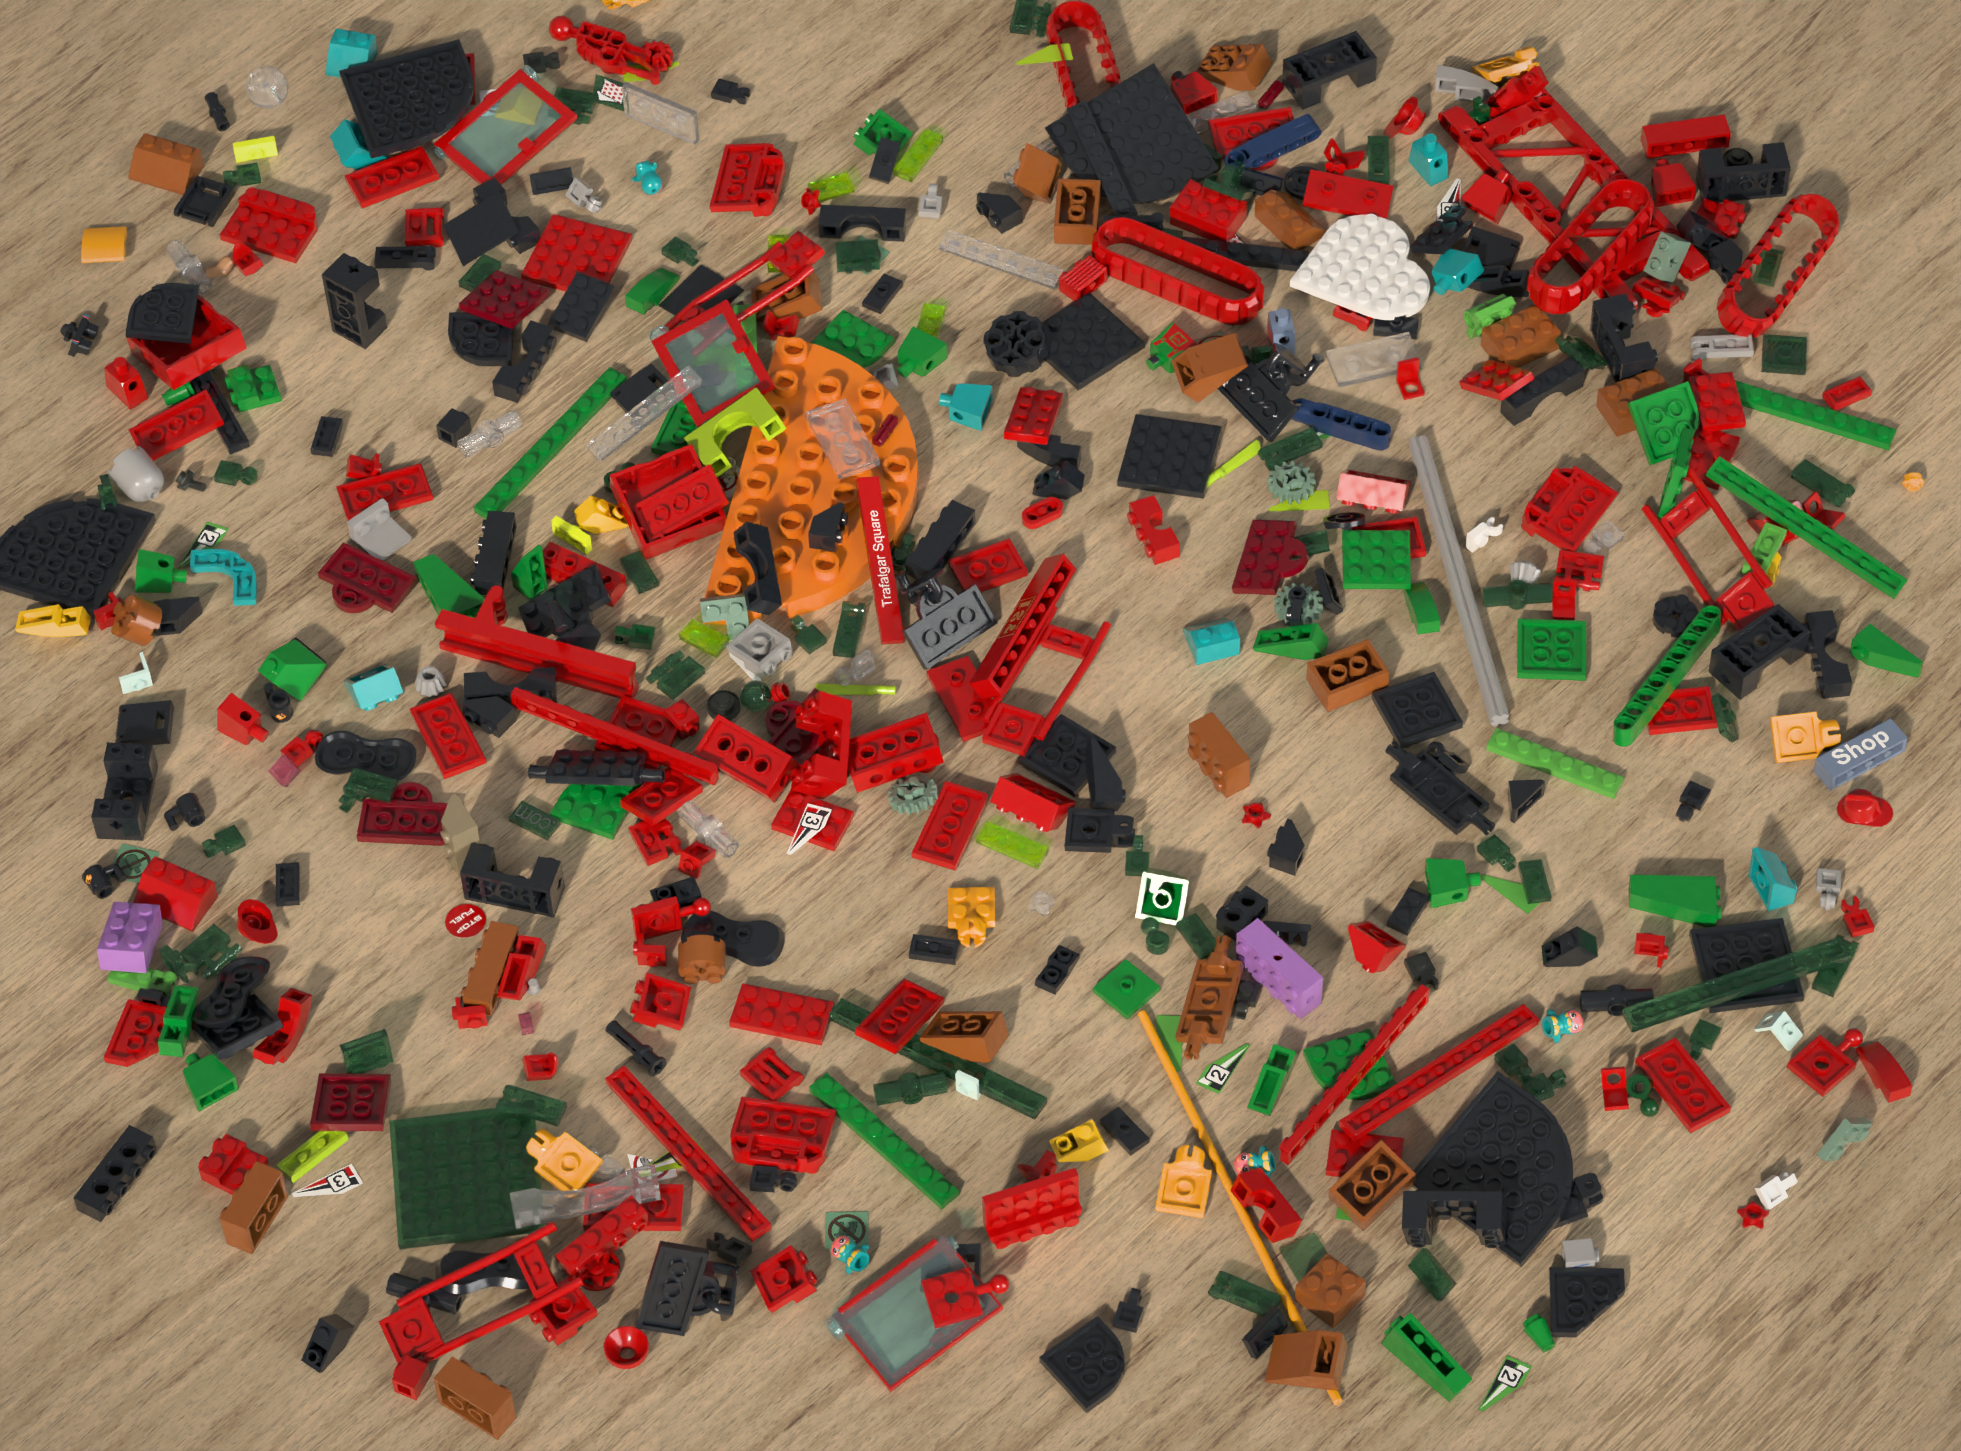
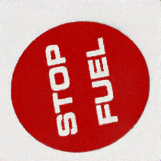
(465, 921)

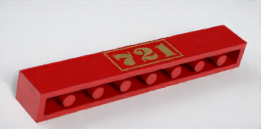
(1022, 626)

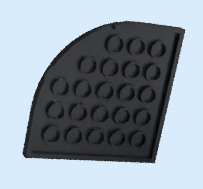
(409, 96)
(1145, 136)
(71, 552)
(1507, 1146)

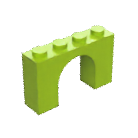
(747, 411)

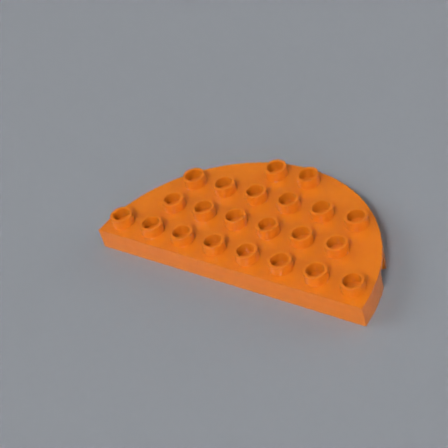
(792, 481)

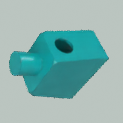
(1429, 159)
(1456, 271)
(968, 404)

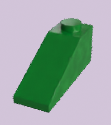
(530, 574)
(1295, 642)
(1882, 652)

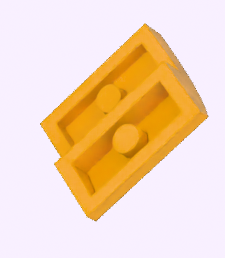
(103, 244)

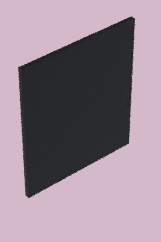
(481, 228)
(696, 284)

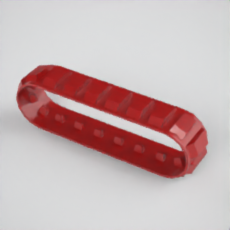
(1084, 16)
(1826, 218)
(1185, 254)
(1566, 298)

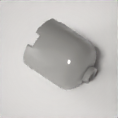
(137, 475)

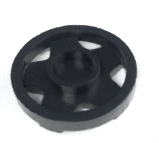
(1299, 181)
(1344, 520)

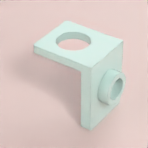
(136, 680)
(1782, 1028)
(967, 1085)

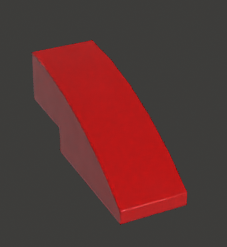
(521, 967)
(1884, 1071)

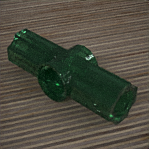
(1517, 594)
(910, 1088)

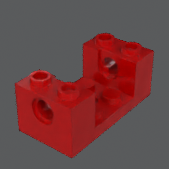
(827, 770)

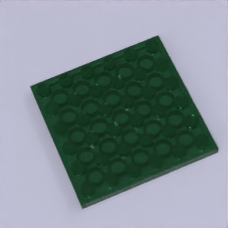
(458, 1176)

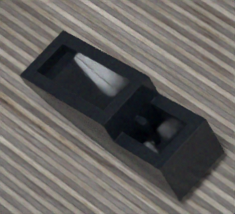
(1499, 280)
(1052, 453)

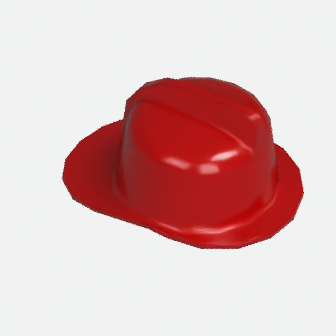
(1406, 120)
(1864, 809)
(256, 922)

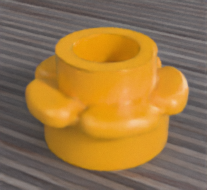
(1913, 481)

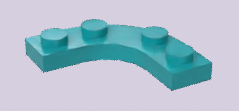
(232, 565)

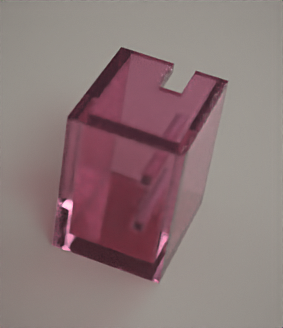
(526, 1023)

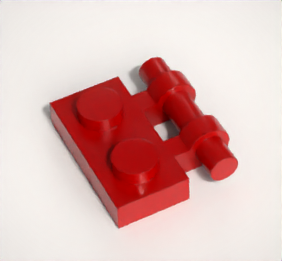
(1658, 291)
(1580, 564)
(649, 843)

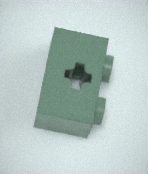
(1667, 256)

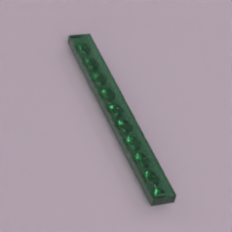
(1736, 984)
(990, 1083)

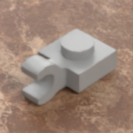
(931, 204)

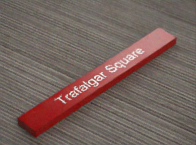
(880, 560)

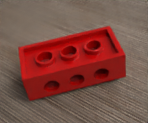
(744, 744)
(893, 752)

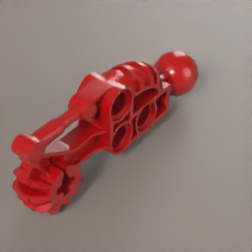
(610, 49)

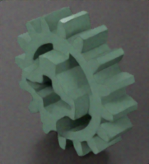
(1291, 482)
(1307, 614)
(912, 794)

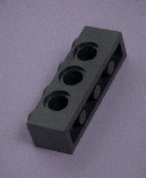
(117, 1160)

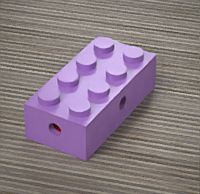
(1279, 969)

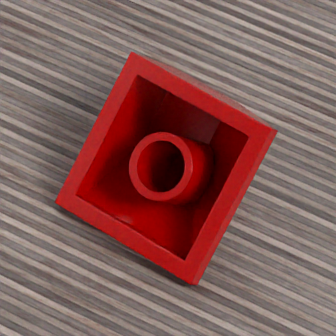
(1374, 946)

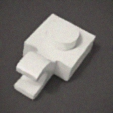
(1479, 535)
(1773, 1189)

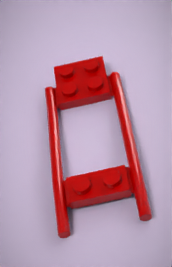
(791, 258)
(1747, 597)
(1016, 728)
(414, 1331)

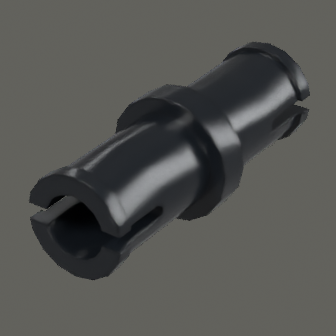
(217, 111)

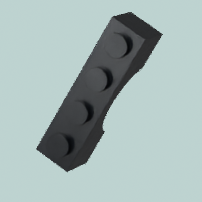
(838, 219)
(528, 231)
(1562, 377)
(513, 380)
(755, 545)
(1832, 676)
(539, 682)

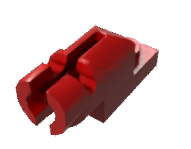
(1516, 92)

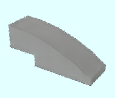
(1463, 84)

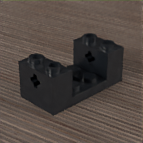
(1308, 70)
(1764, 179)
(346, 288)
(1609, 326)
(1740, 660)
(132, 774)
(487, 885)
(1484, 1206)

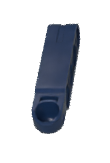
(1276, 142)
(1343, 424)

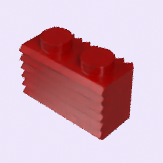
(1082, 278)

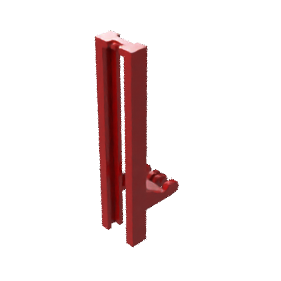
(491, 642)

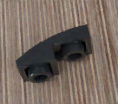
(1058, 969)

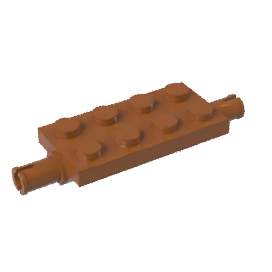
(1209, 999)

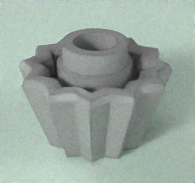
(1524, 571)
(430, 681)

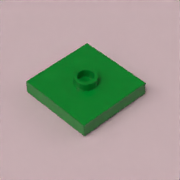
(1126, 989)

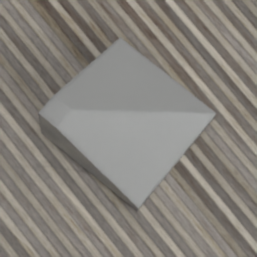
(886, 376)

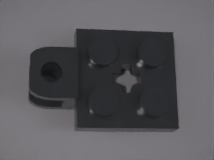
(1443, 235)
(1105, 827)
(1581, 1198)

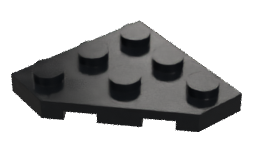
(1581, 1297)

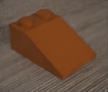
(799, 301)
(967, 1034)

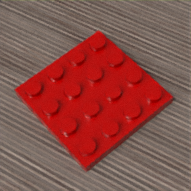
(573, 247)

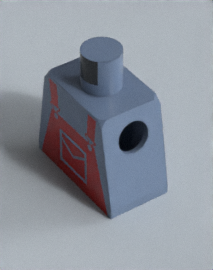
(1281, 325)

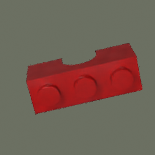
(1158, 544)
(1257, 1189)

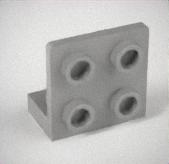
(377, 532)

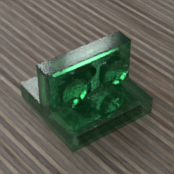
(1229, 182)

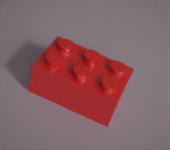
(1207, 212)

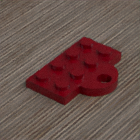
(1269, 557)
(365, 580)
(785, 735)
(404, 819)

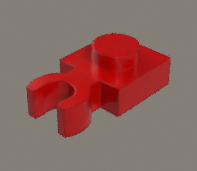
(1857, 921)

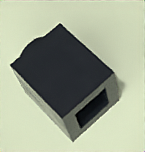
(453, 427)

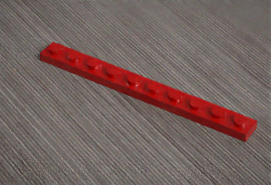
(614, 735)
(1438, 1072)
(1350, 1079)
(688, 1153)

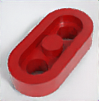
(1040, 514)

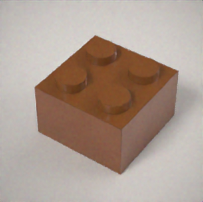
(1330, 1290)

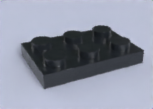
(582, 306)

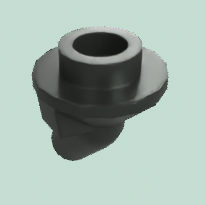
(185, 480)

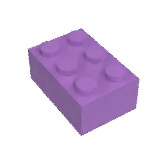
(129, 937)

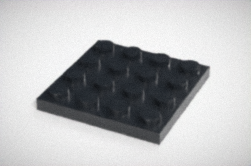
(1088, 341)
(1169, 456)
(1739, 946)

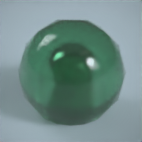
(755, 695)

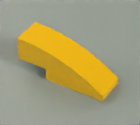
(54, 621)

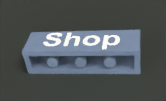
(1860, 754)

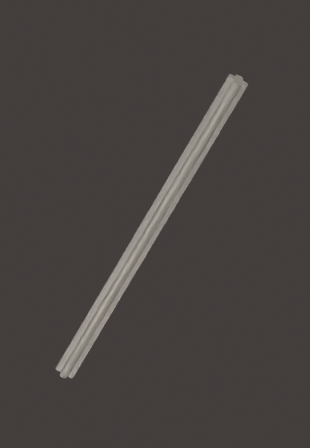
(1459, 581)

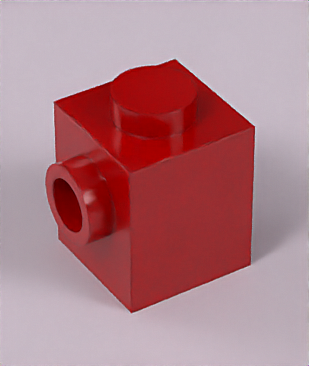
(410, 1377)

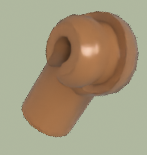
(222, 268)

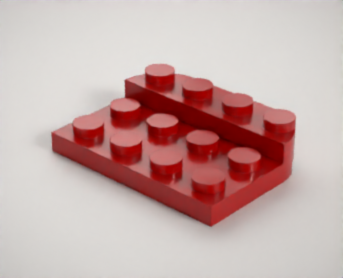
(749, 179)
(271, 224)
(1567, 508)
(781, 1135)
(1032, 1208)

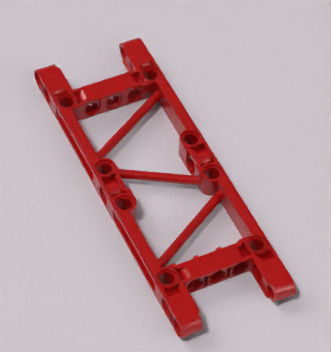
(1537, 209)

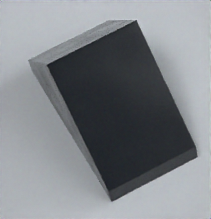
(1523, 795)

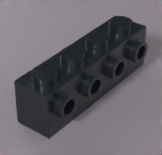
(941, 540)
(494, 552)

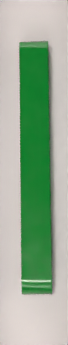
(1666, 676)

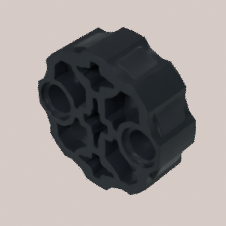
(1021, 341)

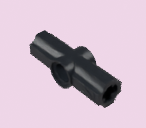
(1613, 999)
(400, 1285)

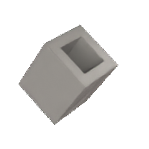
(1579, 1253)

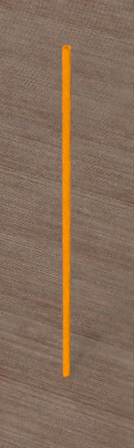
(1226, 1181)

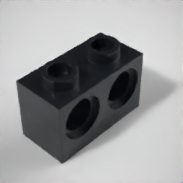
(1242, 914)

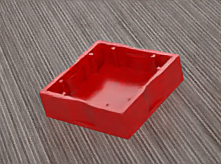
(176, 363)
(648, 478)

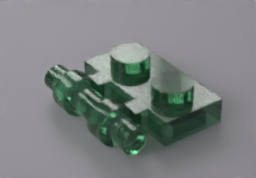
(1024, 15)
(577, 101)
(857, 256)
(1581, 352)
(679, 678)
(206, 947)

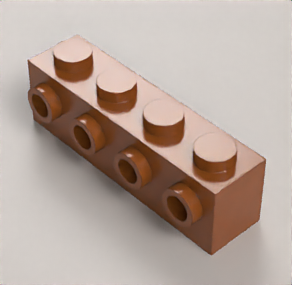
(489, 966)

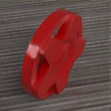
(600, 1272)

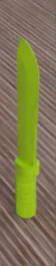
(1243, 456)
(837, 689)

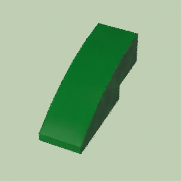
(651, 290)
(1422, 608)
(178, 1021)
(1272, 1080)

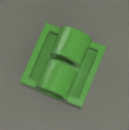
(1487, 314)

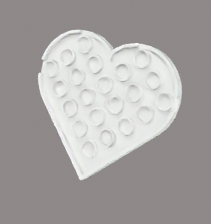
(1365, 269)

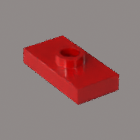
(1847, 393)

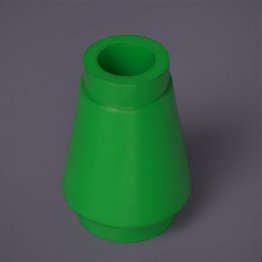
(178, 395)
(1539, 1332)

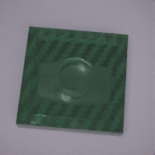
(1784, 354)

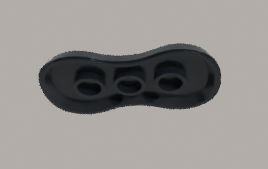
(344, 750)
(751, 942)
(232, 989)
(499, 1274)

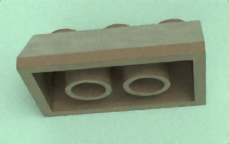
(458, 833)

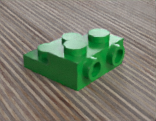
(880, 126)
(252, 387)

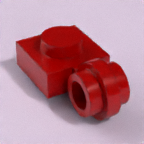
(301, 750)

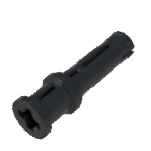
(642, 1053)

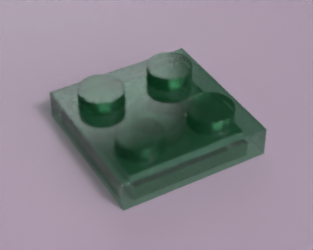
(367, 1053)

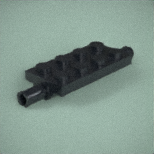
(597, 768)
(1439, 791)

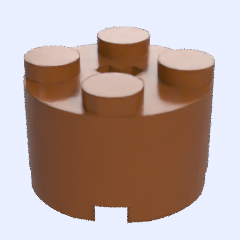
(136, 620)
(701, 959)

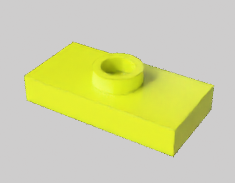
(255, 149)
(571, 534)

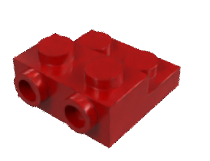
(1724, 216)
(660, 1002)
(228, 1163)
(784, 1278)
(564, 1315)

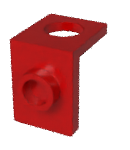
(1350, 159)
(1406, 375)
(1826, 517)
(1563, 600)
(1614, 1094)

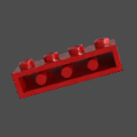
(1685, 136)
(563, 564)
(602, 1239)

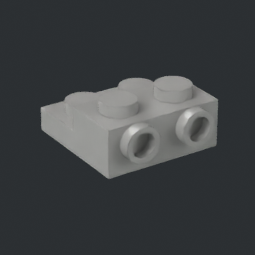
(760, 648)

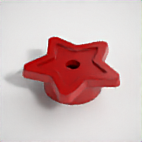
(810, 200)
(1654, 310)
(1255, 809)
(1756, 1210)

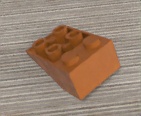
(1236, 65)
(1037, 174)
(1209, 366)
(1307, 1359)

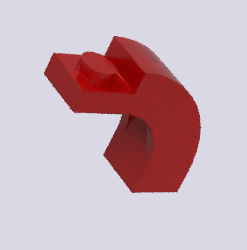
(293, 1013)

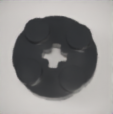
(1674, 605)

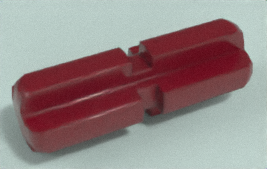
(1270, 95)
(883, 432)

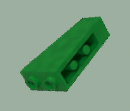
(446, 588)
(1677, 897)
(1425, 1356)

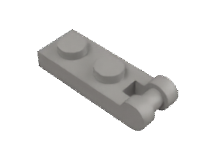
(1721, 346)

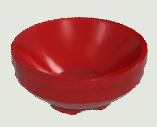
(626, 1338)

